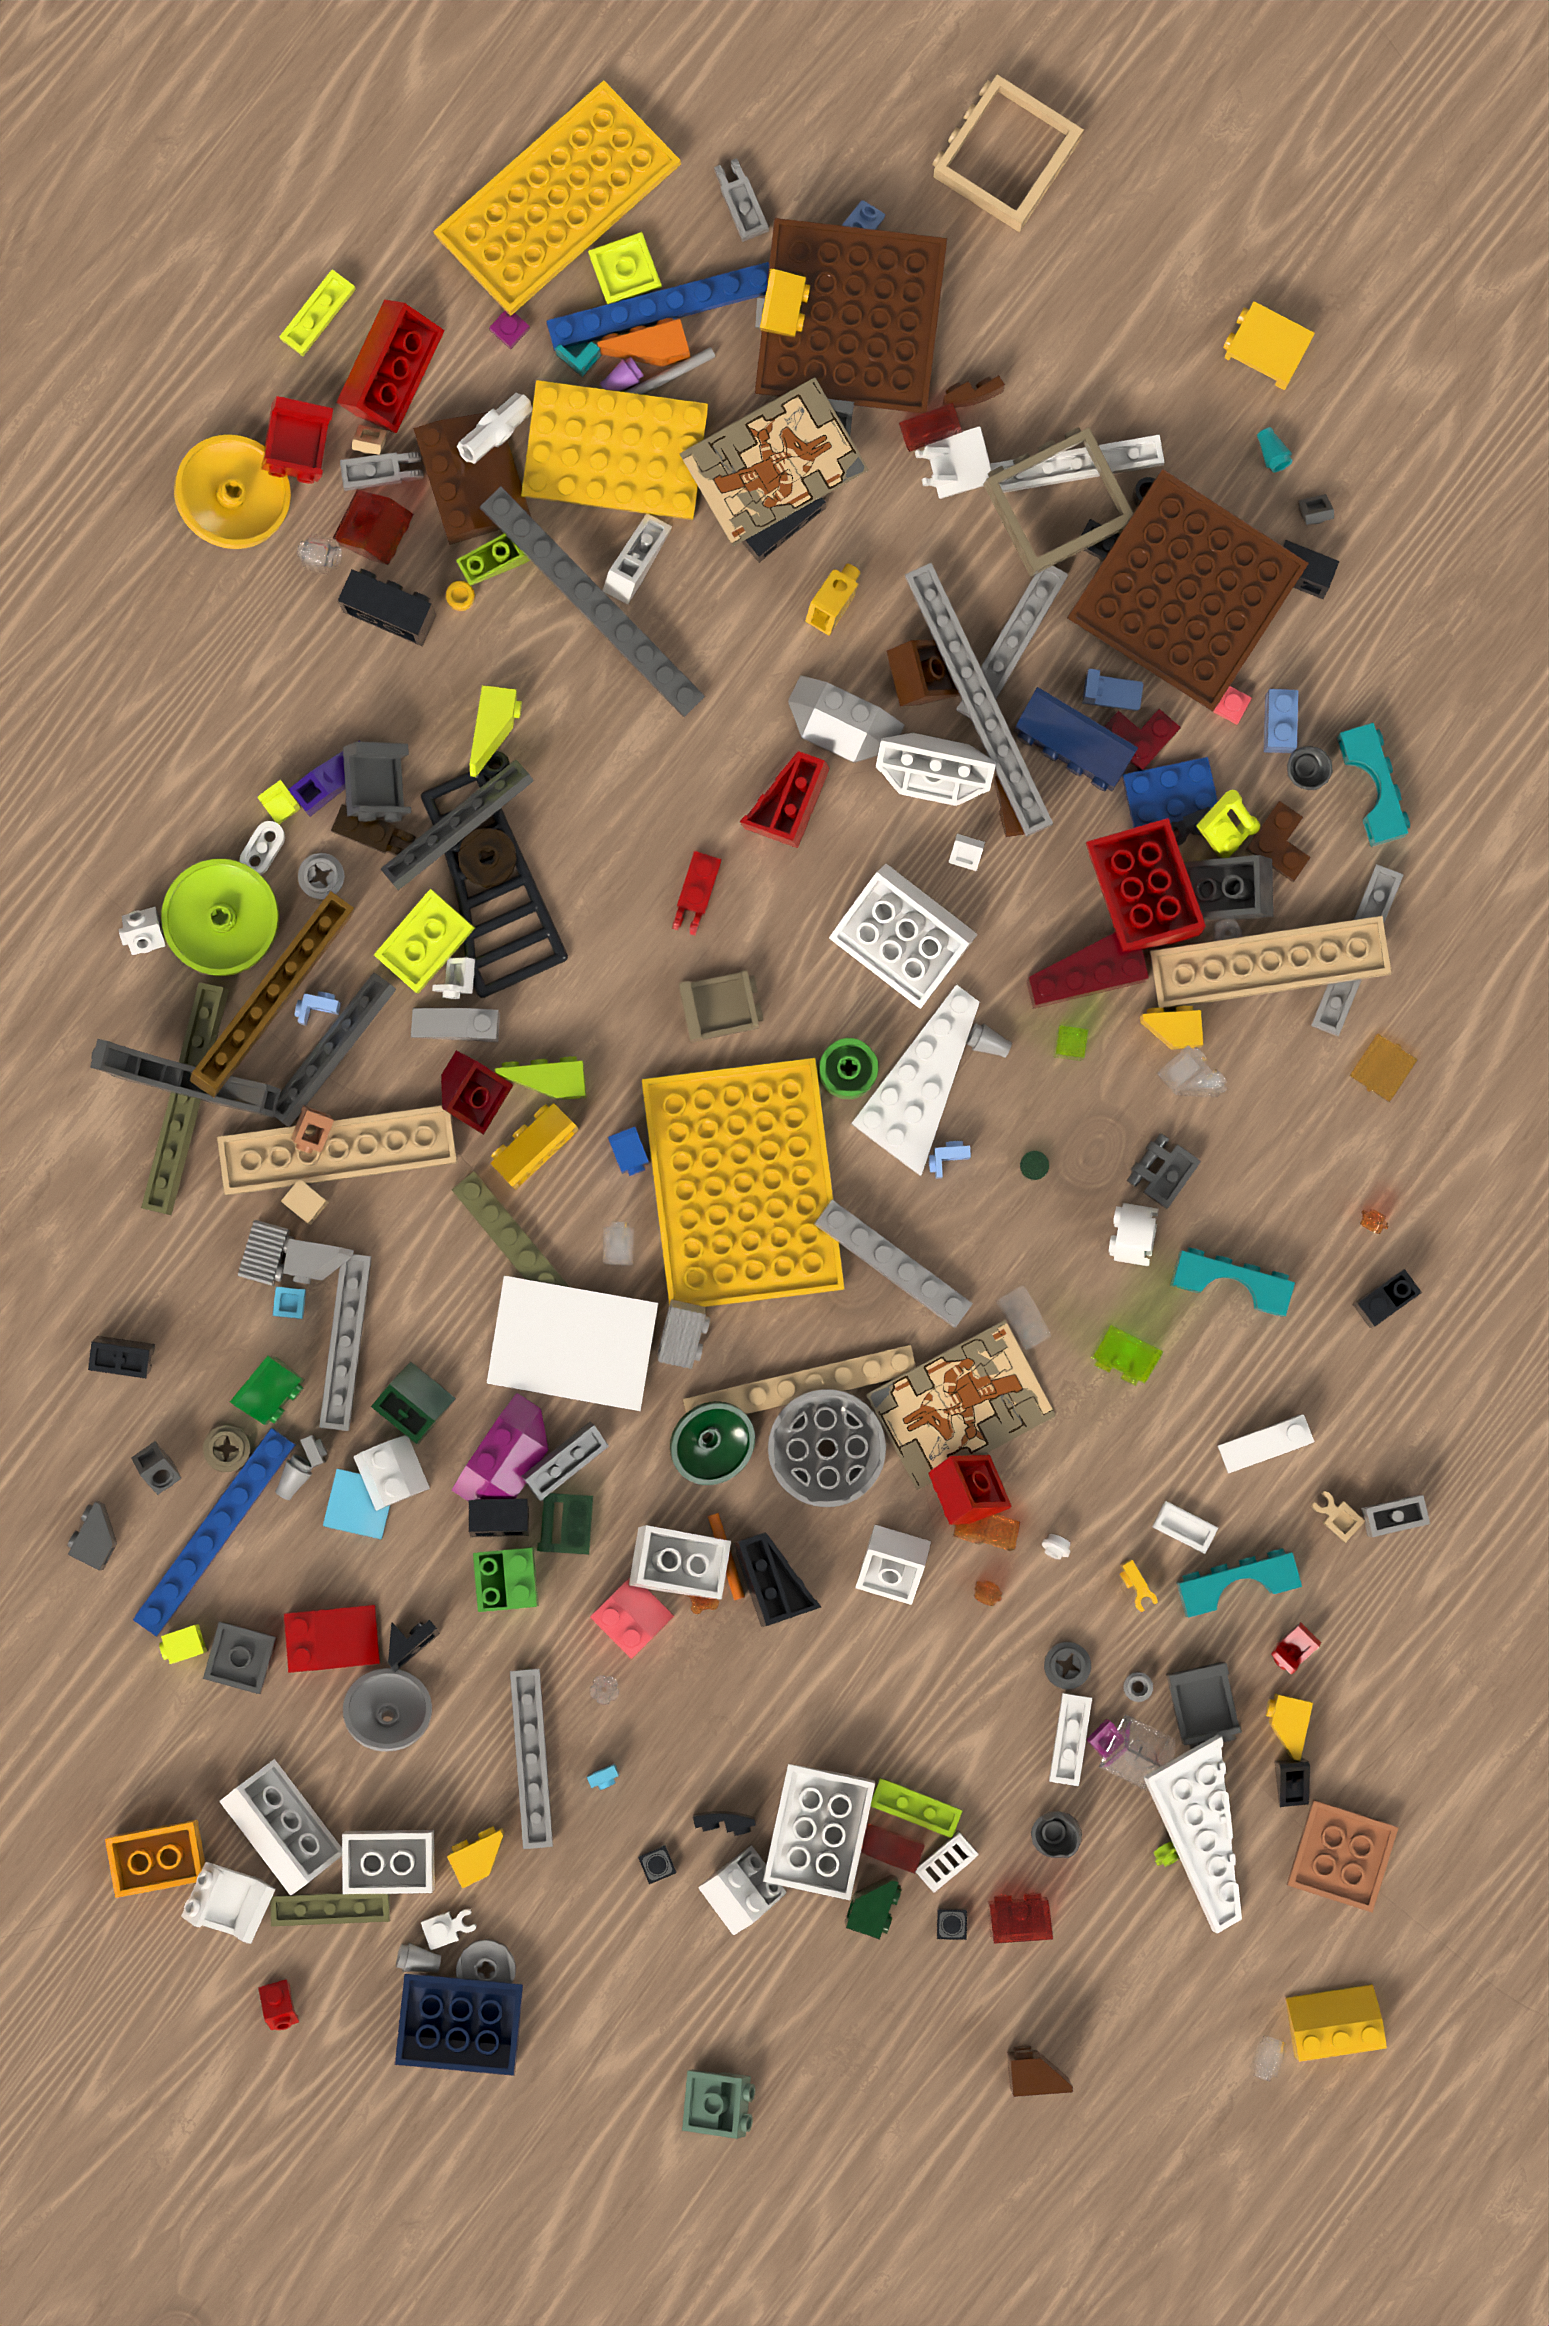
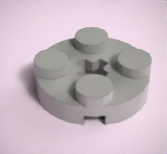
(494, 1953)

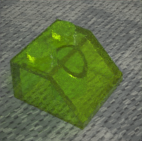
(1125, 1355)

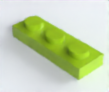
(916, 1807)

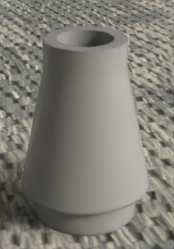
(988, 1041)
(295, 1474)
(416, 1959)

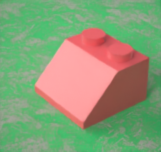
(631, 1617)

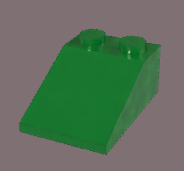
(268, 1391)

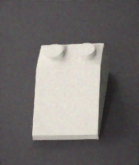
(679, 1562)

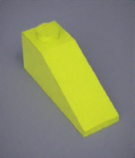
(494, 722)

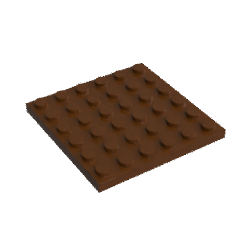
(865, 316)
(1187, 590)

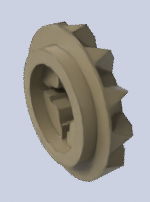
(216, 1458)

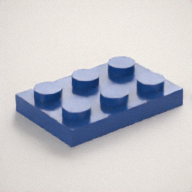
(1169, 791)

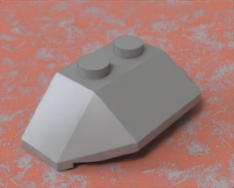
(840, 720)

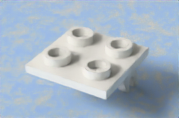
(957, 463)

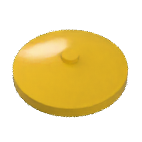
(228, 495)

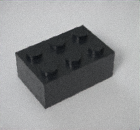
(387, 606)

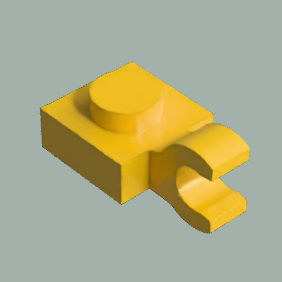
(1133, 1578)

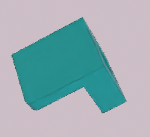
(579, 357)

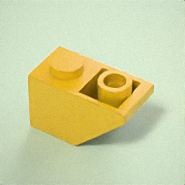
(1175, 1028)
(475, 1860)

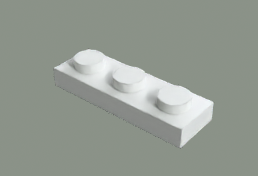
(1070, 1739)

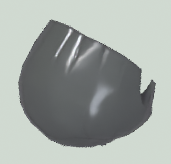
(1056, 1835)

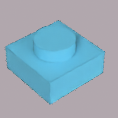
(289, 1302)
(604, 1777)

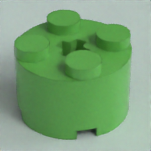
(860, 1056)

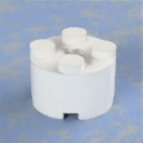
(1134, 1234)

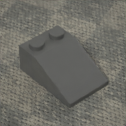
(1233, 887)

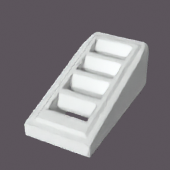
(970, 1852)

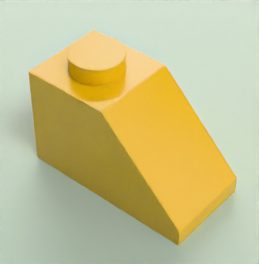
(1290, 1721)

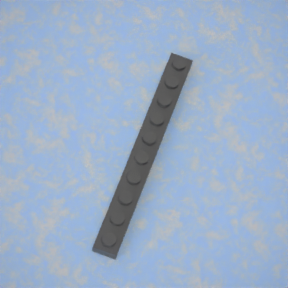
(591, 601)

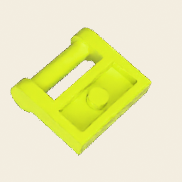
(1221, 831)

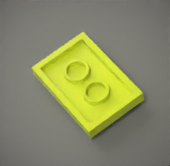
(424, 941)

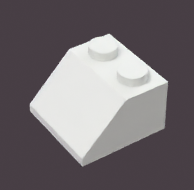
(391, 1472)
(893, 1564)

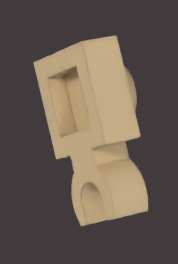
(1341, 1519)

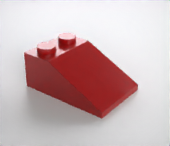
(331, 1638)

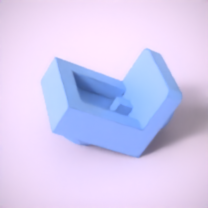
(322, 1002)
(953, 1151)

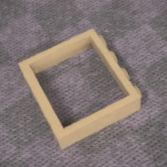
(980, 197)

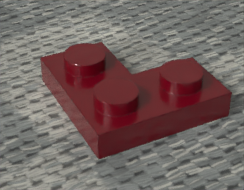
(1148, 739)

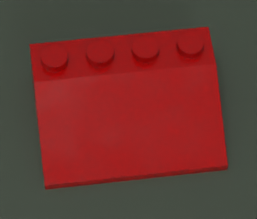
(1146, 886)

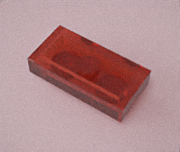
(930, 427)

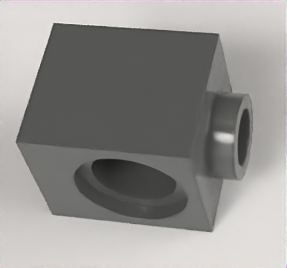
(156, 1468)

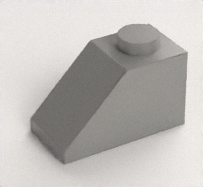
(313, 1260)

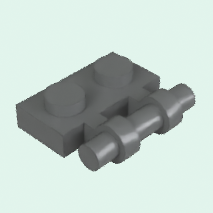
(1172, 1175)

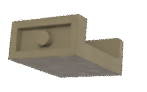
(720, 1006)

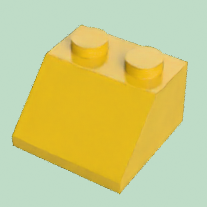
(783, 303)

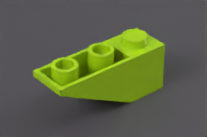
(491, 559)
(554, 1080)

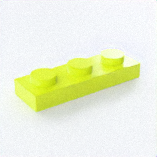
(317, 312)

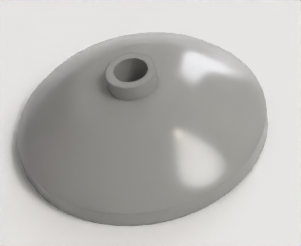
(383, 1695)

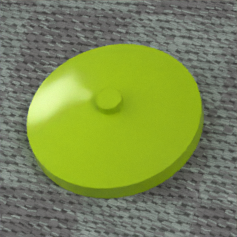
(220, 917)

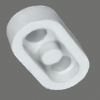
(261, 848)

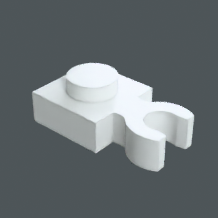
(443, 1929)

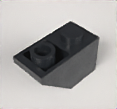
(1387, 1298)

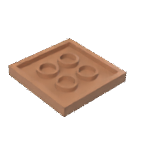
(1342, 1856)

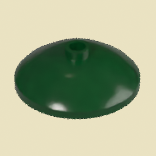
(722, 1452)

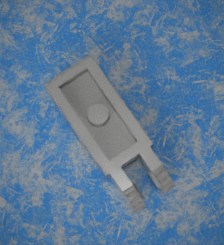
(742, 203)
(378, 470)

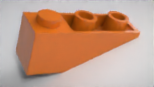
(654, 345)

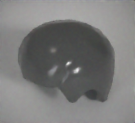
(1309, 768)

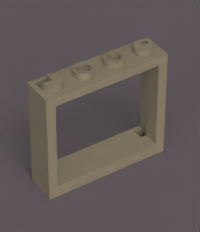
(1024, 462)

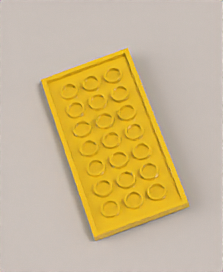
(557, 197)

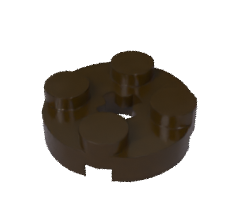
(488, 840)

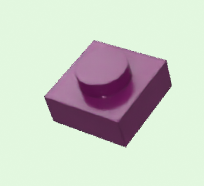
(509, 329)
(1102, 1737)

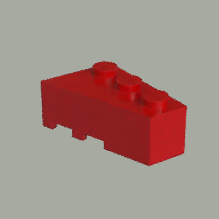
(789, 802)

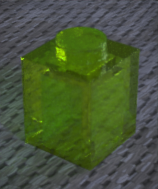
(1070, 1043)

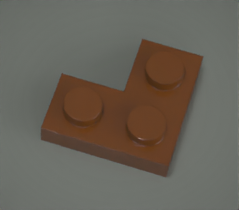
(1273, 843)

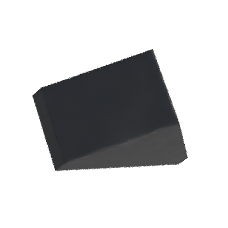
(1293, 1782)

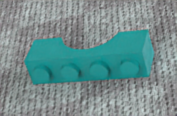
(1363, 749)
(1269, 1292)
(1275, 1573)

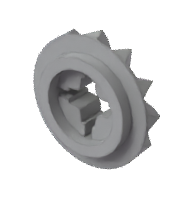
(308, 872)

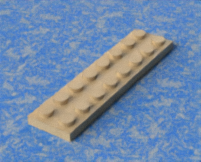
(1270, 962)
(351, 1150)

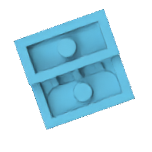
(352, 1508)

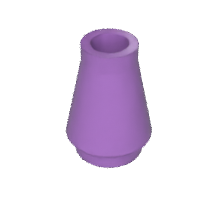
(623, 376)

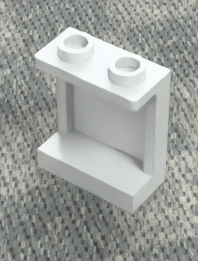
(228, 1901)

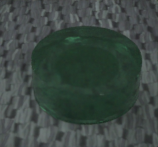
(1034, 1165)

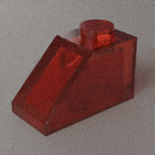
(892, 1848)

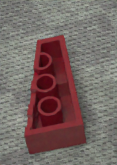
(1088, 972)

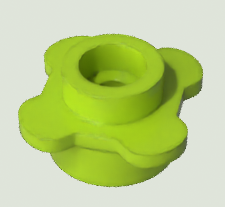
(1166, 1854)

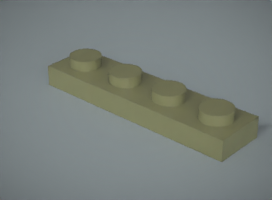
(329, 1909)

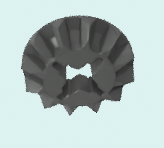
(1073, 1678)

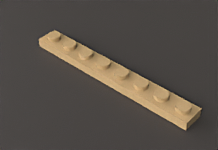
(835, 1376)

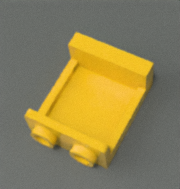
(1268, 343)

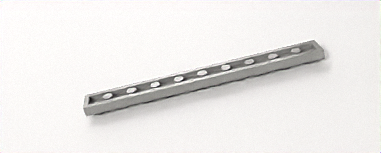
(978, 699)

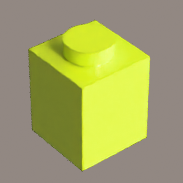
(182, 1644)

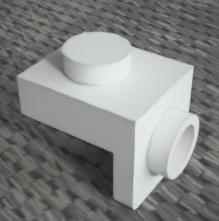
(458, 978)

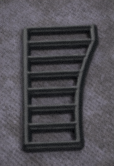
(467, 903)

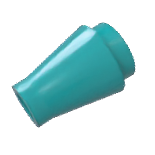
(1274, 451)

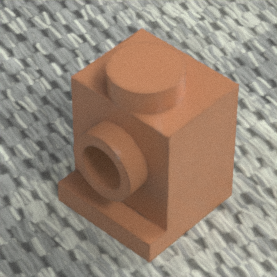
(316, 1140)

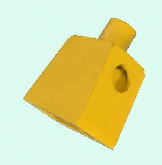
(833, 599)

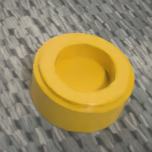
(460, 595)

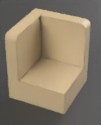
(304, 1202)

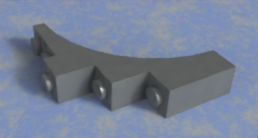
(175, 1078)

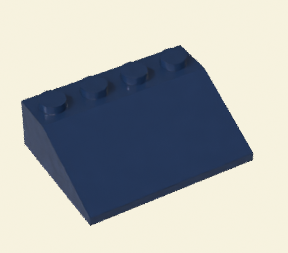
(1074, 740)
(459, 2025)

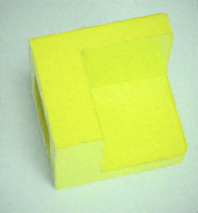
(279, 802)

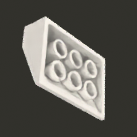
(902, 935)
(819, 1831)

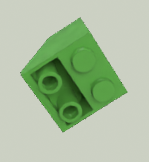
(505, 1579)

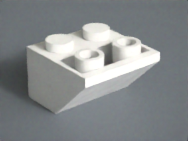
(739, 1891)

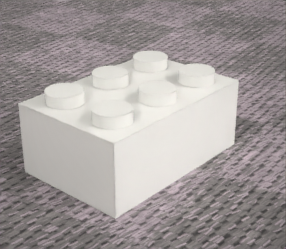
(388, 1862)

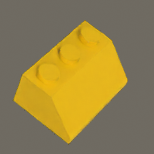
(533, 1145)
(1335, 2023)

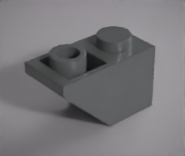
(96, 1538)

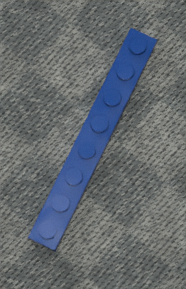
(659, 305)
(214, 1532)

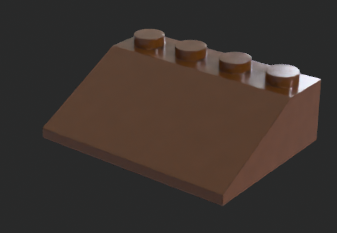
(461, 485)

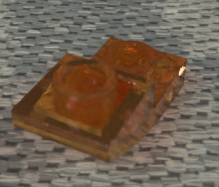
(993, 1530)

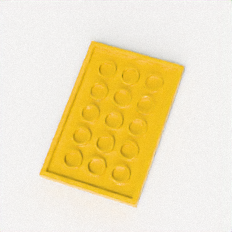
(612, 449)

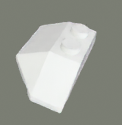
(934, 768)

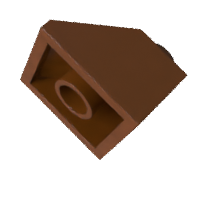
(920, 673)
(1034, 2074)

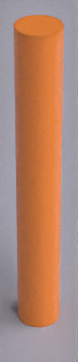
(731, 1572)

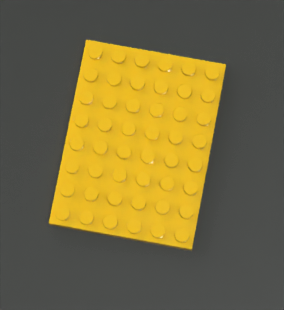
(742, 1183)

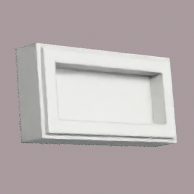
(1185, 1527)

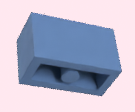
(1280, 721)

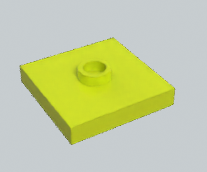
(624, 268)

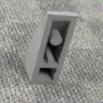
(456, 1024)

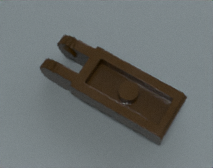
(373, 834)

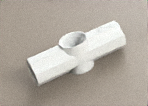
(495, 428)

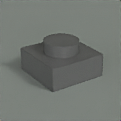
(1316, 509)

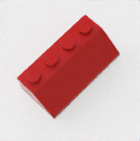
(390, 365)

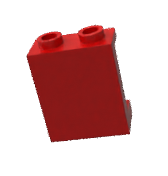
(296, 439)

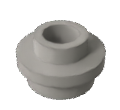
(1147, 1687)

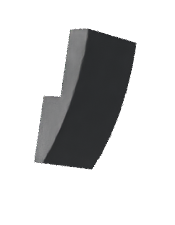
(734, 1821)

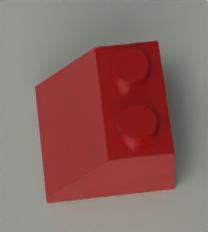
(969, 1488)

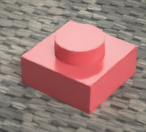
(1232, 705)

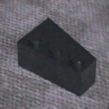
(771, 1581)

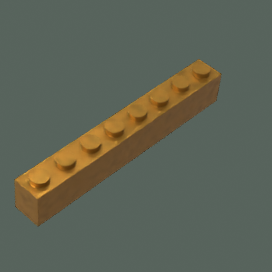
(271, 994)

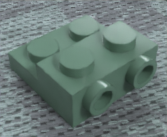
(718, 2104)

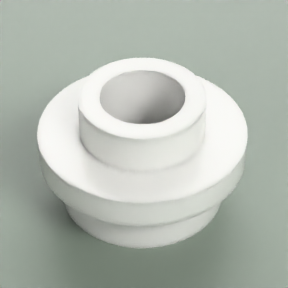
(1056, 1546)

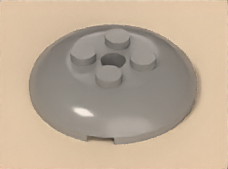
(857, 1454)

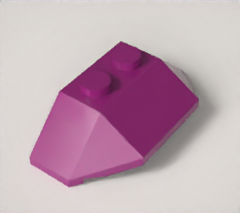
(505, 1454)

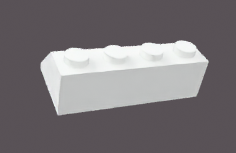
(282, 1827)

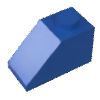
(629, 1151)

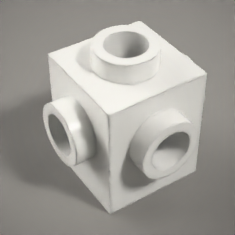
(142, 931)

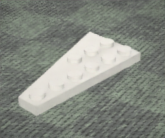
(912, 1097)
(1198, 1820)

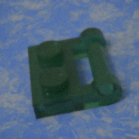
(575, 1524)

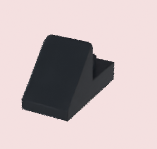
(403, 1649)

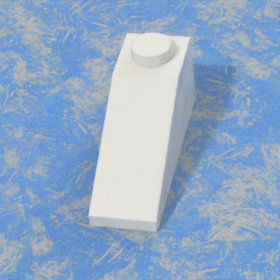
(636, 558)
(1266, 1443)

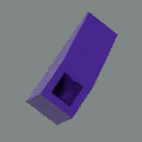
(320, 785)

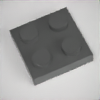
(239, 1657)

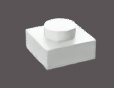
(966, 852)

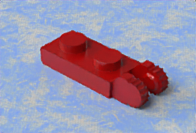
(697, 889)

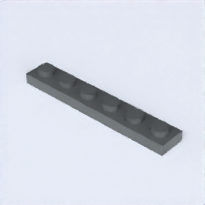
(457, 824)
(332, 1048)

